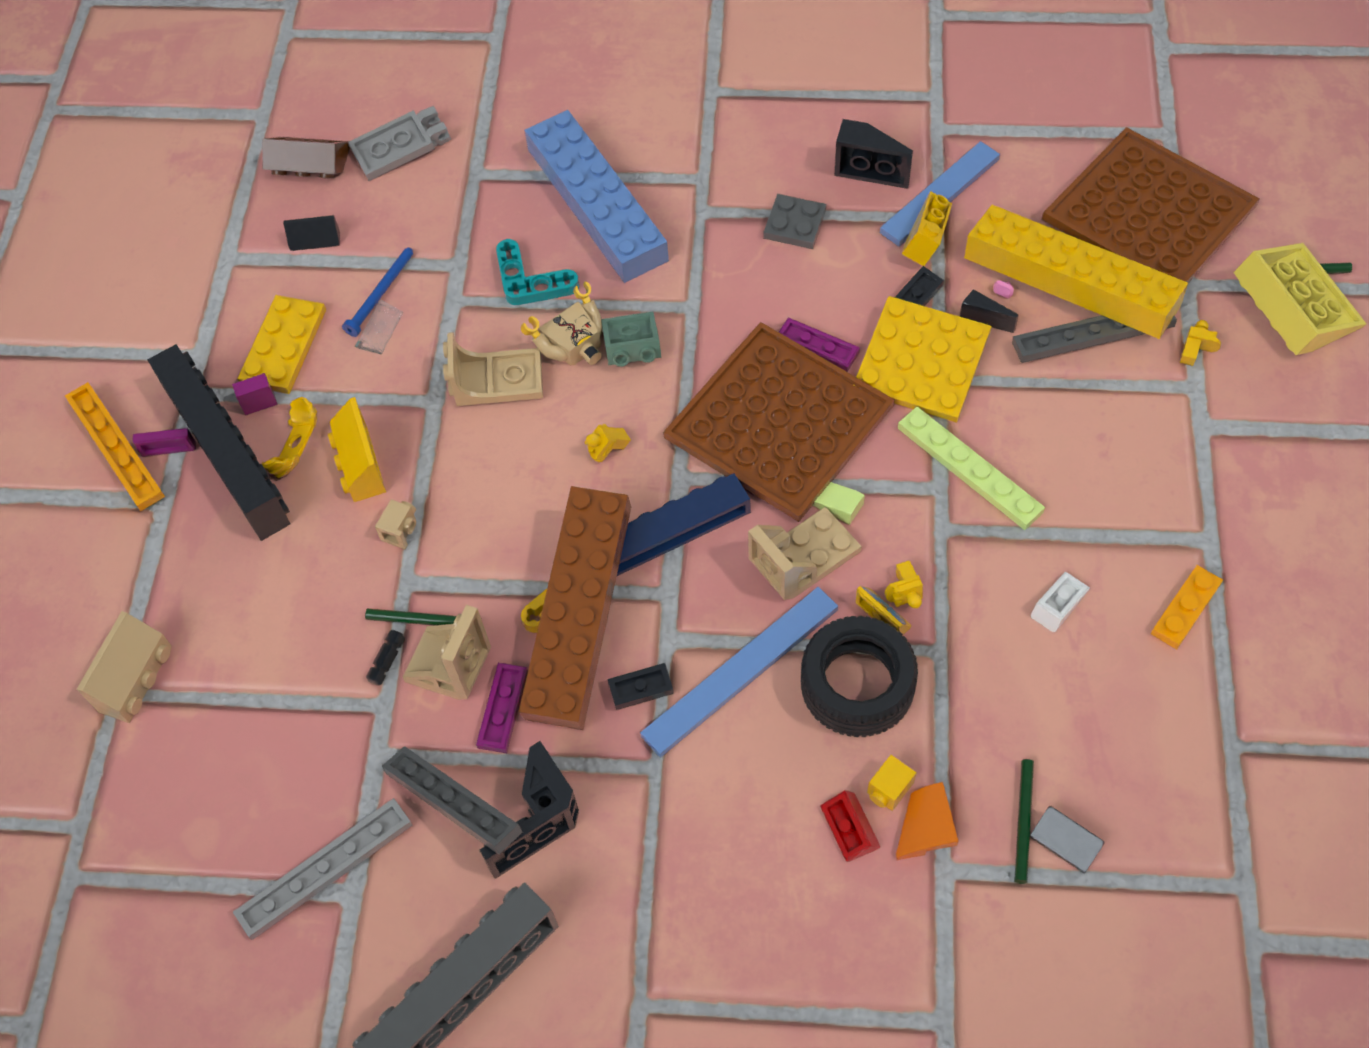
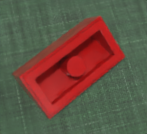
(850, 825)

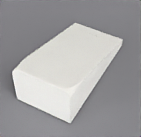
(1059, 602)

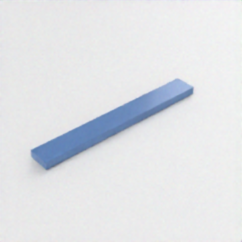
(738, 672)

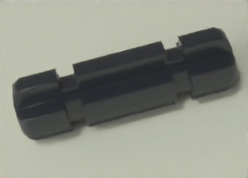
(385, 657)

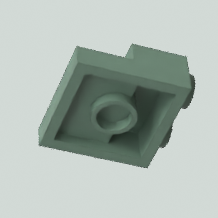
(631, 338)

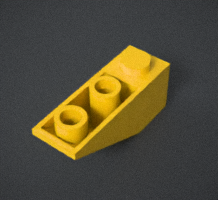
(927, 229)

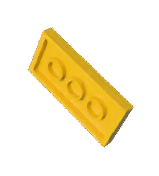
(283, 342)

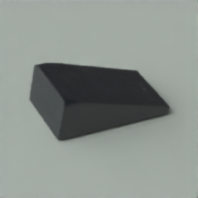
(989, 312)

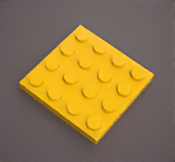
(924, 357)

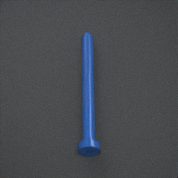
(352, 326)

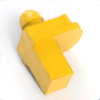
(1199, 338)
(604, 440)
(908, 588)

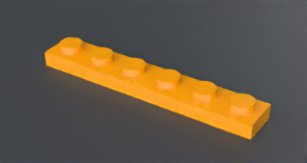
(114, 446)

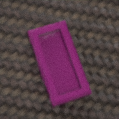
(164, 442)

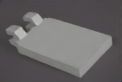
(399, 142)

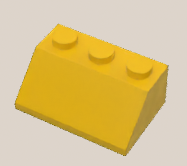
(355, 453)

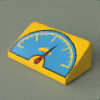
(879, 609)

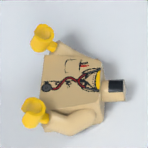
(572, 333)

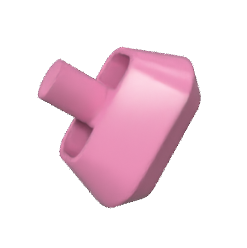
(1003, 288)

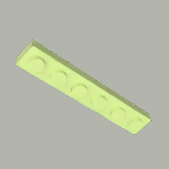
(971, 468)

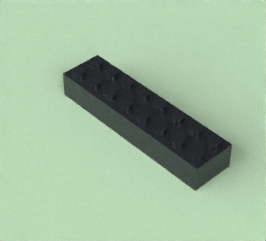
(221, 441)

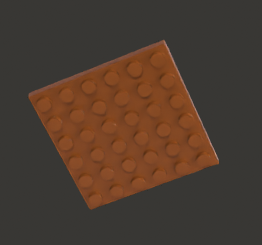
(1151, 207)
(779, 420)

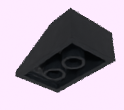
(871, 155)

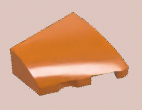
(926, 823)

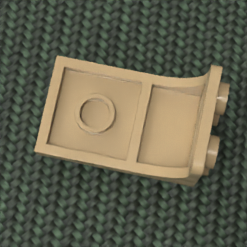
(492, 375)

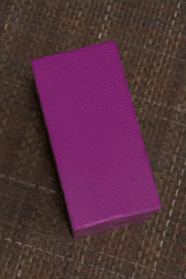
(254, 394)

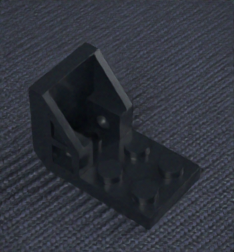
(551, 812)

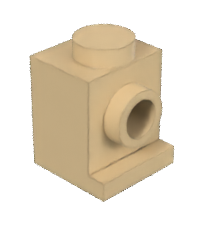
(396, 523)

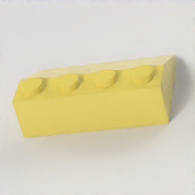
(1298, 297)

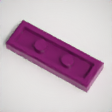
(825, 345)
(502, 708)

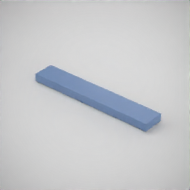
(949, 185)

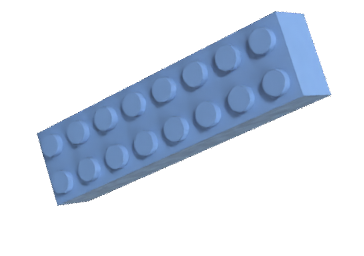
(597, 196)

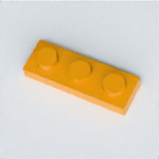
(1186, 607)

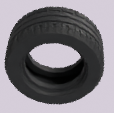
(867, 637)

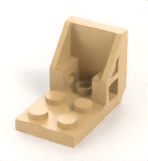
(803, 555)
(450, 656)

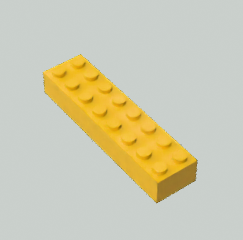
(1075, 271)

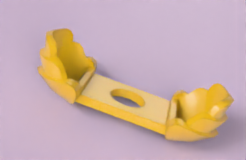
(303, 421)

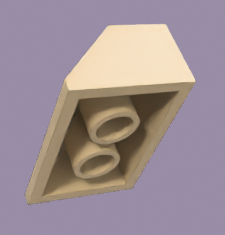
(124, 668)

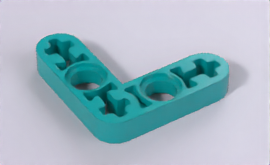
(520, 282)

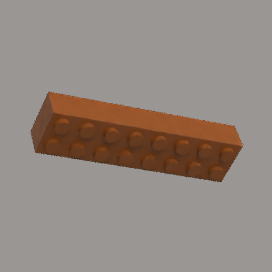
(576, 608)

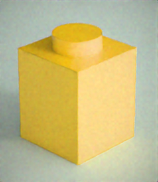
(891, 783)

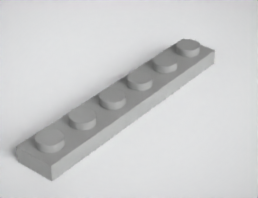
(322, 869)

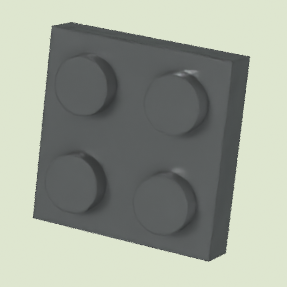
(795, 221)

